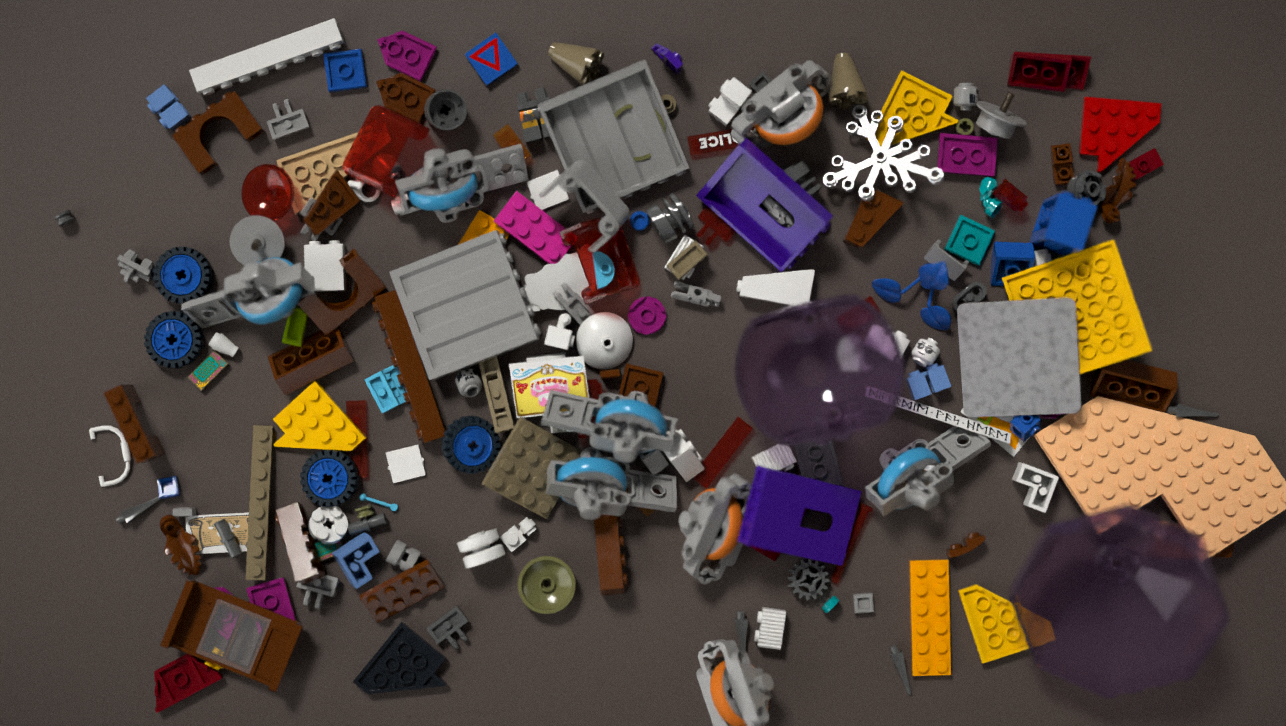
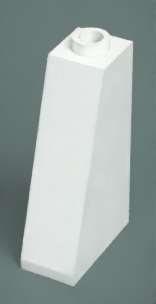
(779, 288)

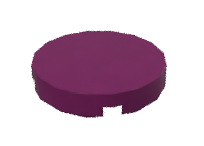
(647, 315)

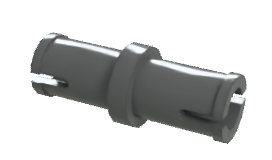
(367, 524)
(227, 538)

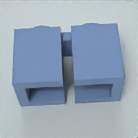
(169, 109)
(918, 384)

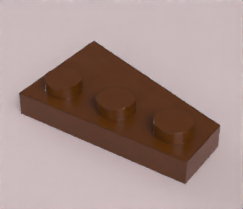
(331, 204)

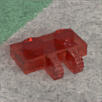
(717, 224)

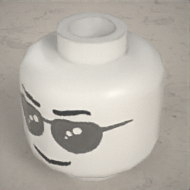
(925, 352)

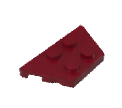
(181, 679)

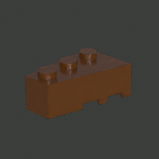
(870, 218)

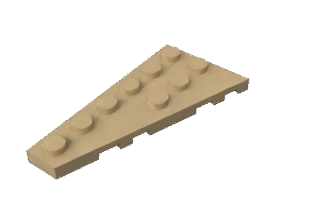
(314, 167)

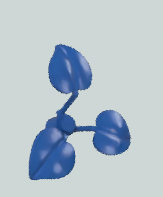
(931, 277)

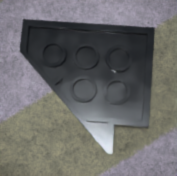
(402, 664)

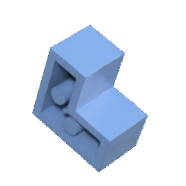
(351, 559)

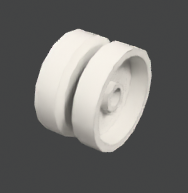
(481, 548)

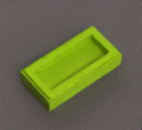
(295, 328)

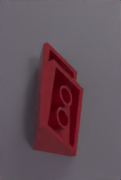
(1048, 71)

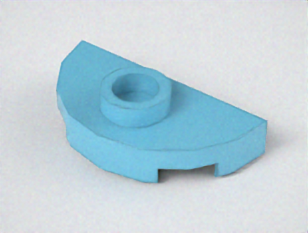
(603, 269)

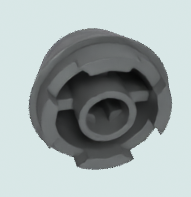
(1087, 185)

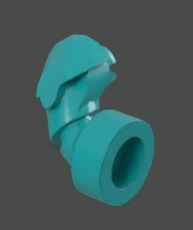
(991, 206)

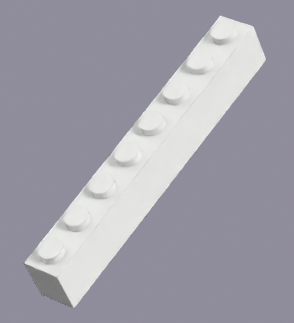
(267, 56)

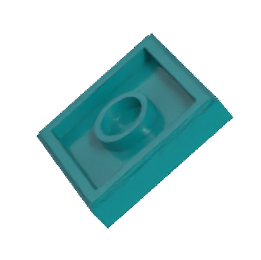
(969, 240)

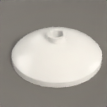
(595, 331)

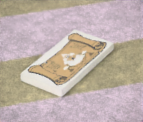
(207, 535)

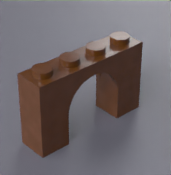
(191, 137)
(331, 315)
(122, 403)

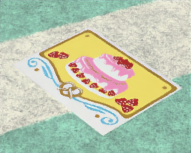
(560, 375)

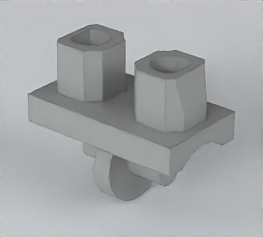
(132, 270)

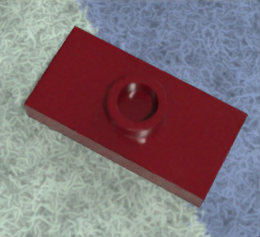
(1145, 163)

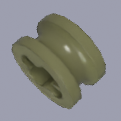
(968, 123)
(364, 511)

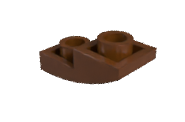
(1061, 164)
(970, 543)

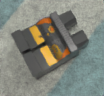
(530, 115)

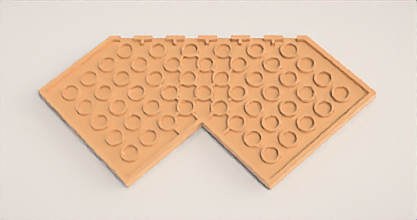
(1128, 454)

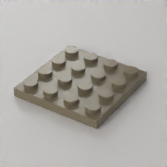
(523, 464)

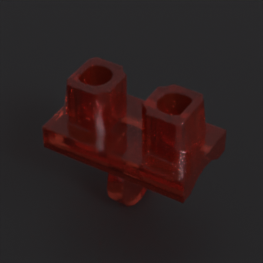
(1011, 196)

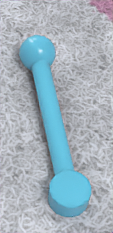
(393, 507)

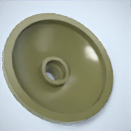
(538, 596)

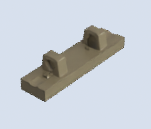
(496, 395)

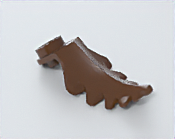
(1118, 192)
(180, 545)

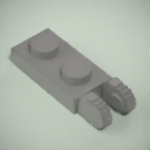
(574, 304)

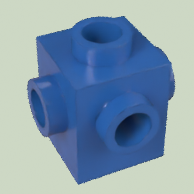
(1025, 426)

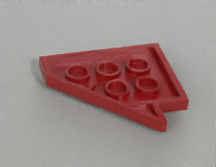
(1114, 126)

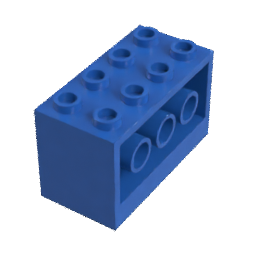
(1063, 223)

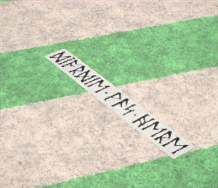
(954, 419)

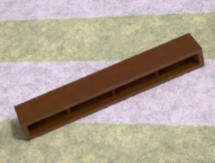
(409, 366)

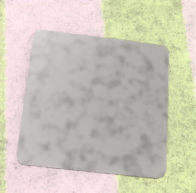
(1019, 357)

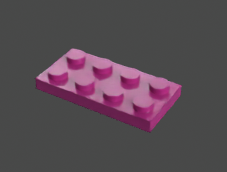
(532, 228)

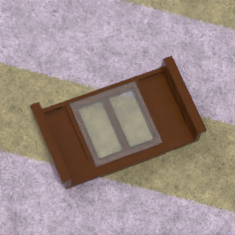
(232, 633)

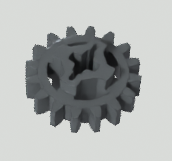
(796, 582)

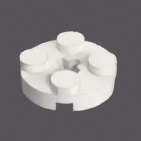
(322, 533)

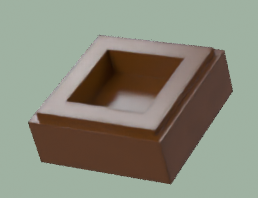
(610, 373)

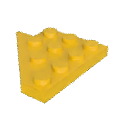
(918, 105)
(317, 423)

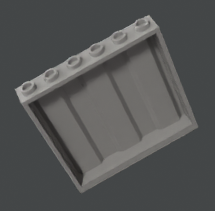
(587, 130)
(465, 305)

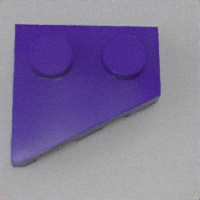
(672, 60)

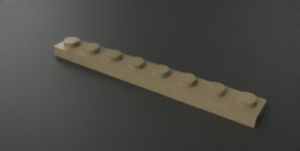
(259, 502)

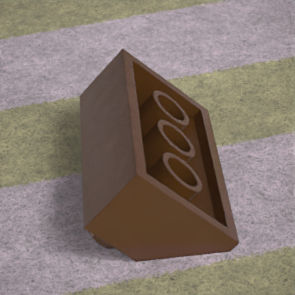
(317, 357)
(1135, 384)

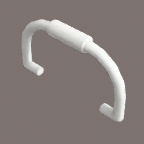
(125, 451)

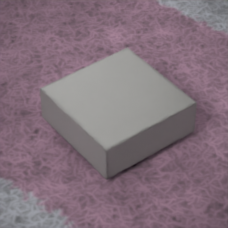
(184, 511)
(863, 603)

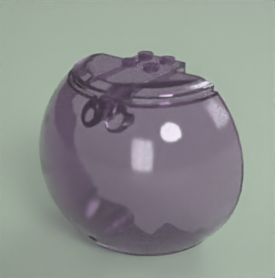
(802, 368)

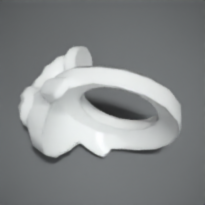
(357, 188)

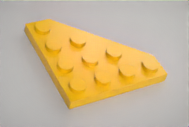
(992, 623)

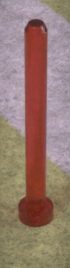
(854, 535)

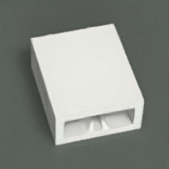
(324, 264)

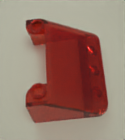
(379, 147)
(616, 248)

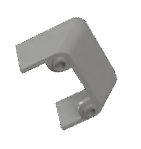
(584, 175)

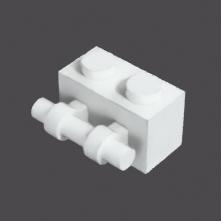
(559, 336)

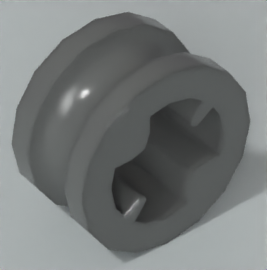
(64, 218)

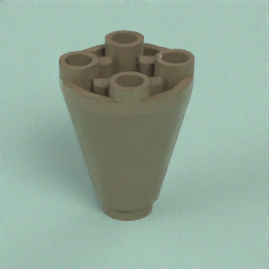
(577, 60)
(846, 83)

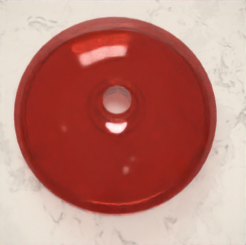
(259, 189)

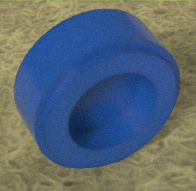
(639, 220)

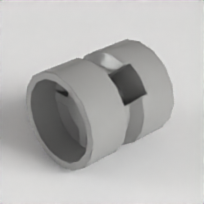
(397, 553)

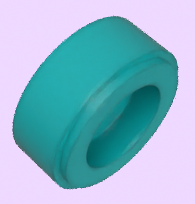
(830, 604)

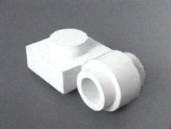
(514, 537)

